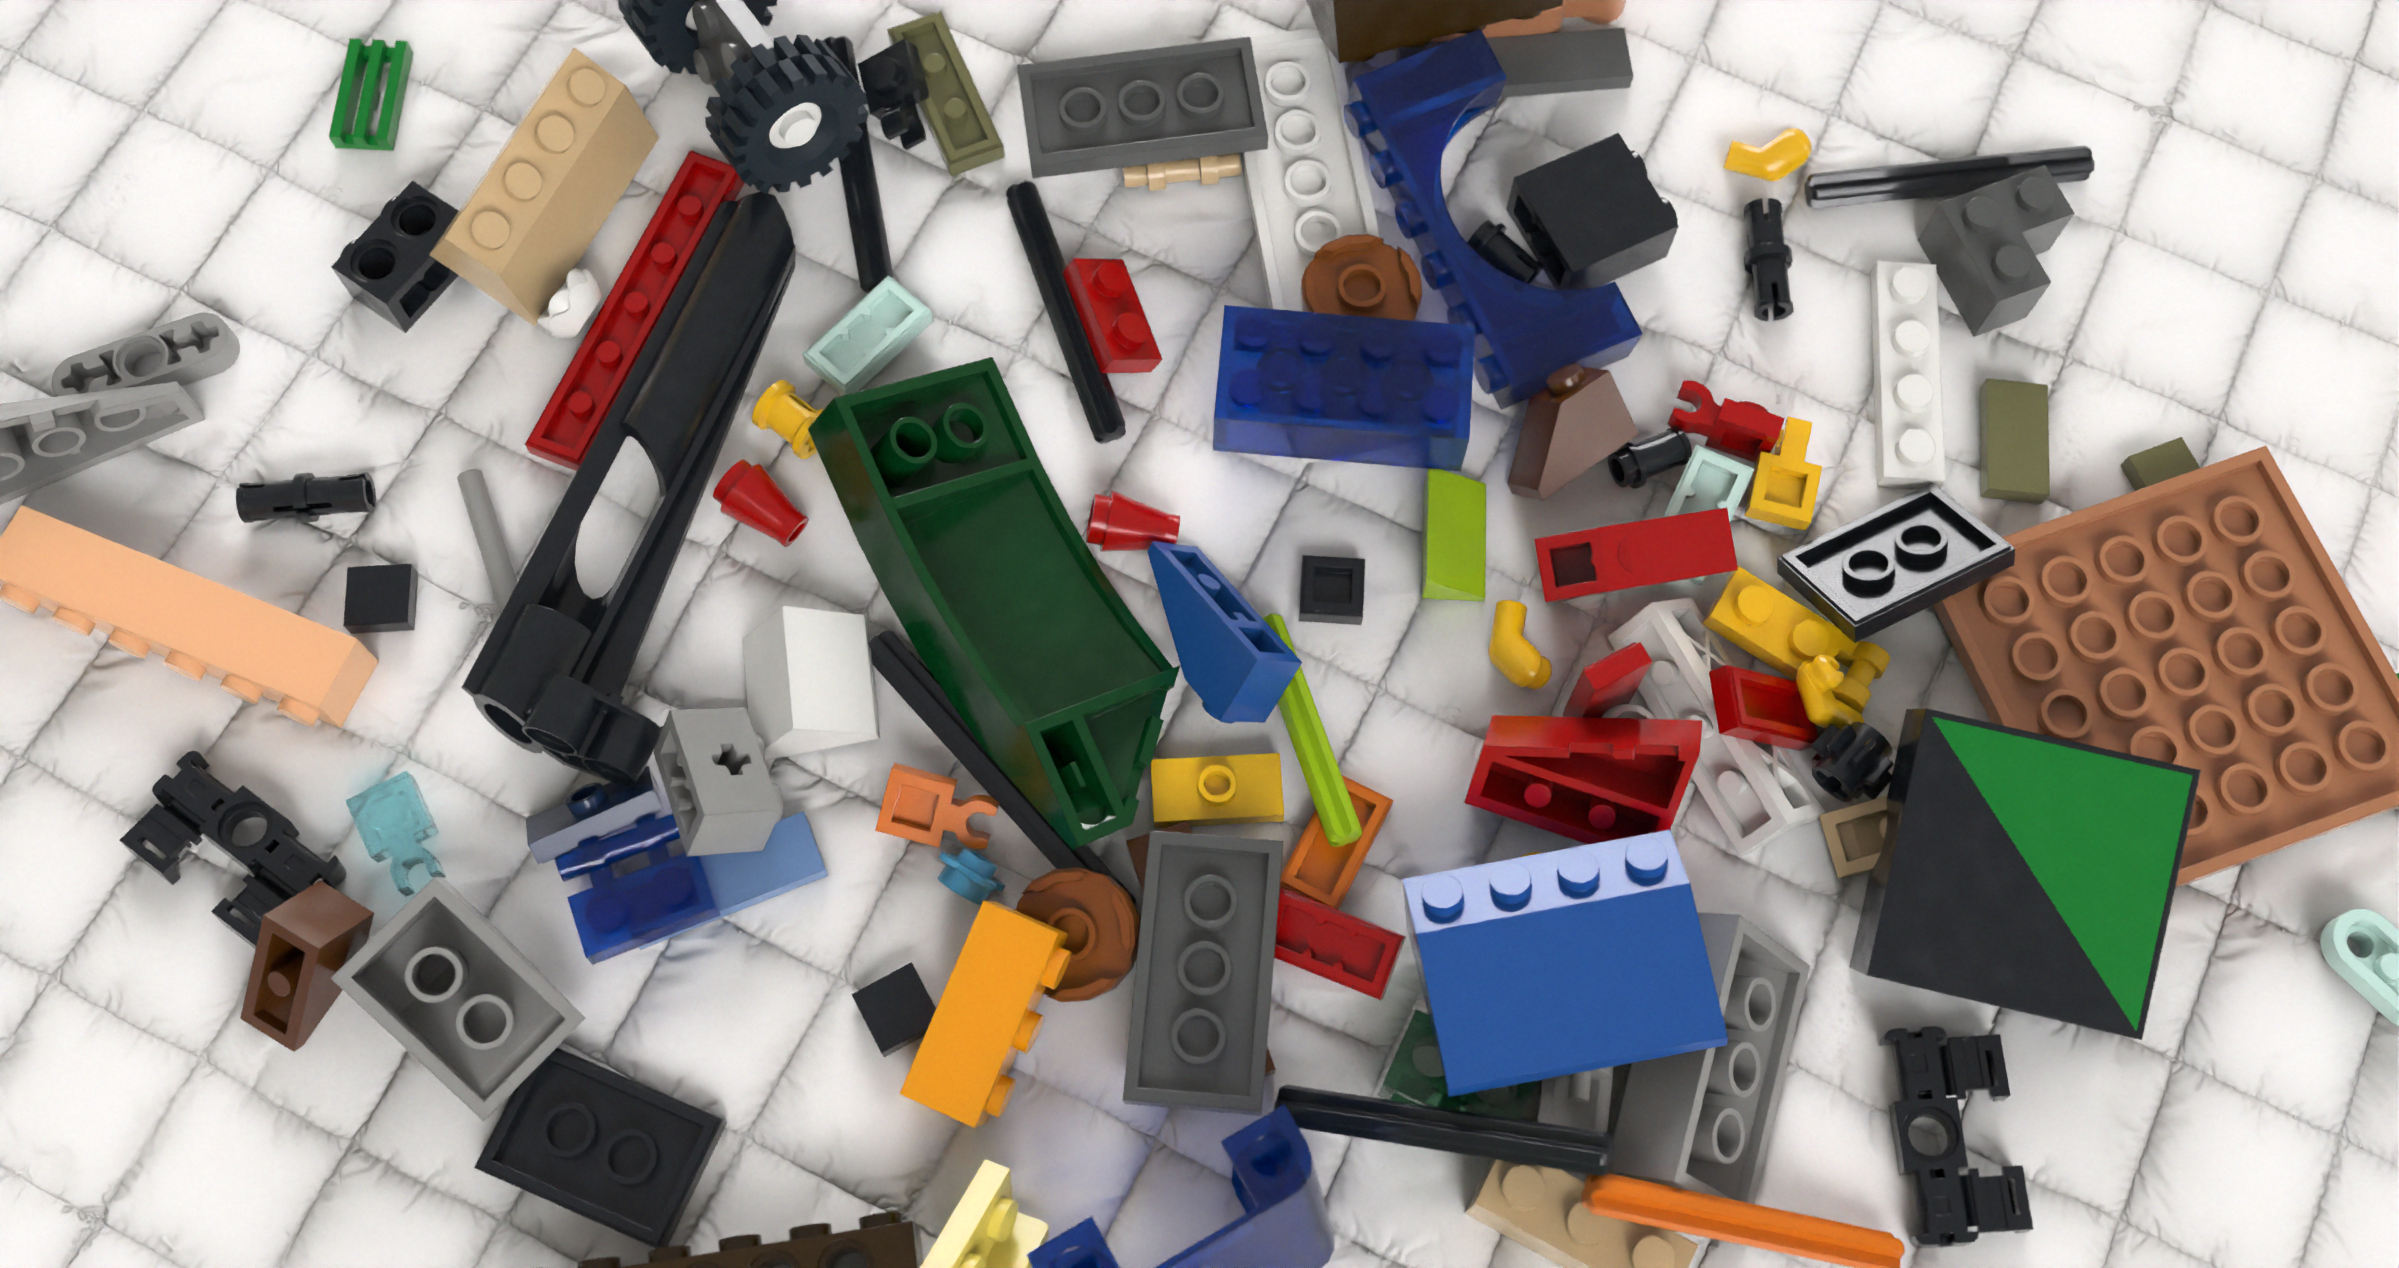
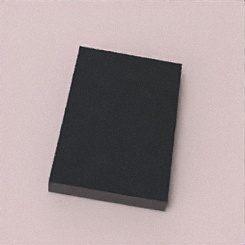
(1895, 562)
(602, 1147)

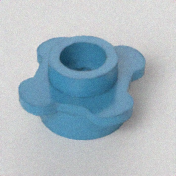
(969, 875)

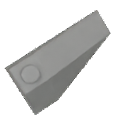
(71, 433)

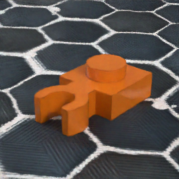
(922, 807)

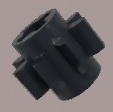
(1852, 761)

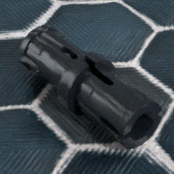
(1768, 259)
(305, 497)

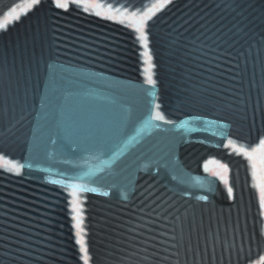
(394, 823)

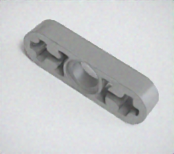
(122, 354)

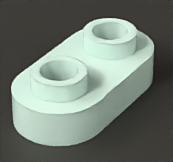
(2377, 969)

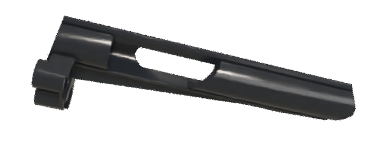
(555, 654)

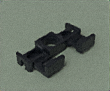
(277, 861)
(1943, 1197)

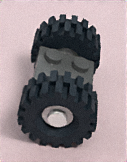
(779, 103)

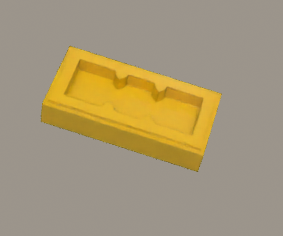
(1217, 790)

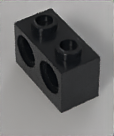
(397, 247)

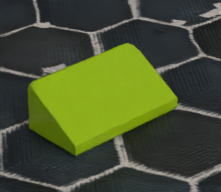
(1453, 537)

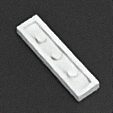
(1907, 375)

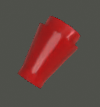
(757, 501)
(1128, 525)

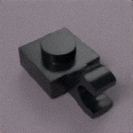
(893, 88)

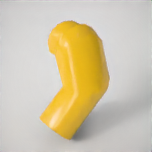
(1773, 160)
(1512, 652)
(1815, 685)

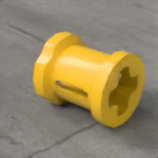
(787, 417)

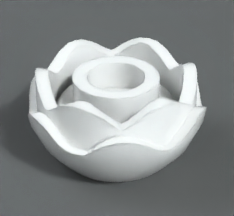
(571, 305)

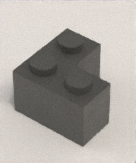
(1989, 246)

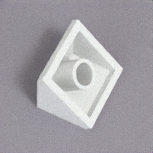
(810, 681)

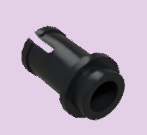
(1503, 253)
(1638, 461)

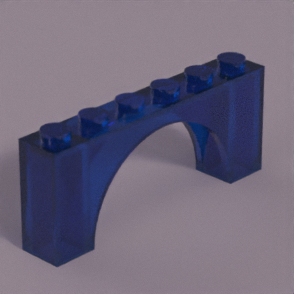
(1521, 330)

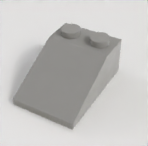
(459, 997)

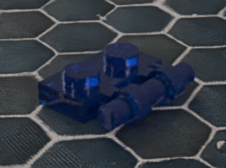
(642, 904)

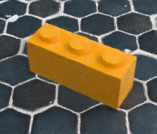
(987, 1015)

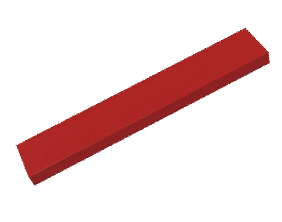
(631, 310)

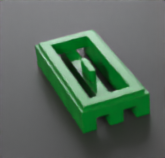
(349, 92)

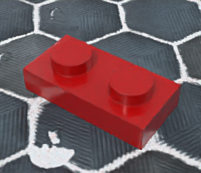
(1112, 315)

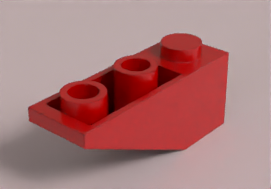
(1635, 554)

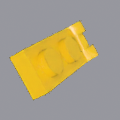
(1789, 634)

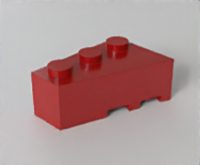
(1586, 773)

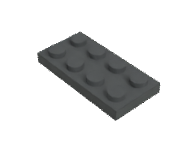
(1142, 107)
(1204, 973)

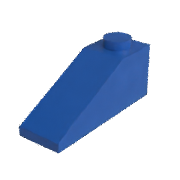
(1220, 638)

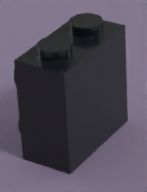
(1592, 215)

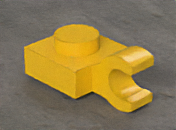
(1782, 483)

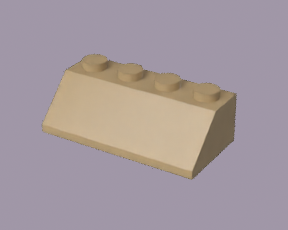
(549, 188)

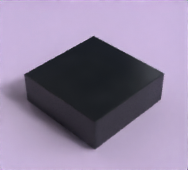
(1332, 590)
(380, 598)
(896, 1009)

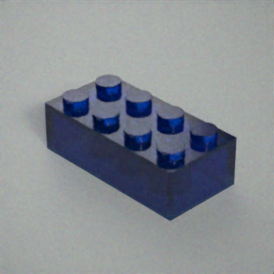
(1344, 388)

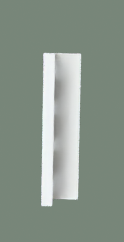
(1732, 773)

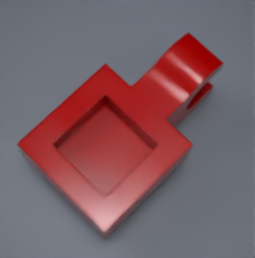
(1732, 428)

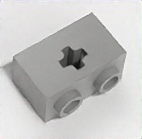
(717, 781)

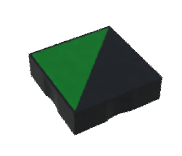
(2025, 871)

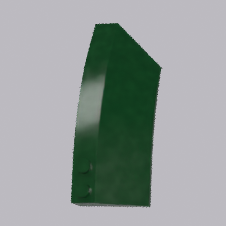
(1000, 590)

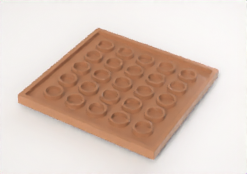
(2200, 638)

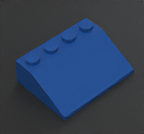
(1562, 962)

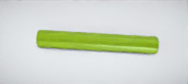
(1315, 753)

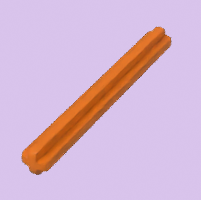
(1740, 1222)

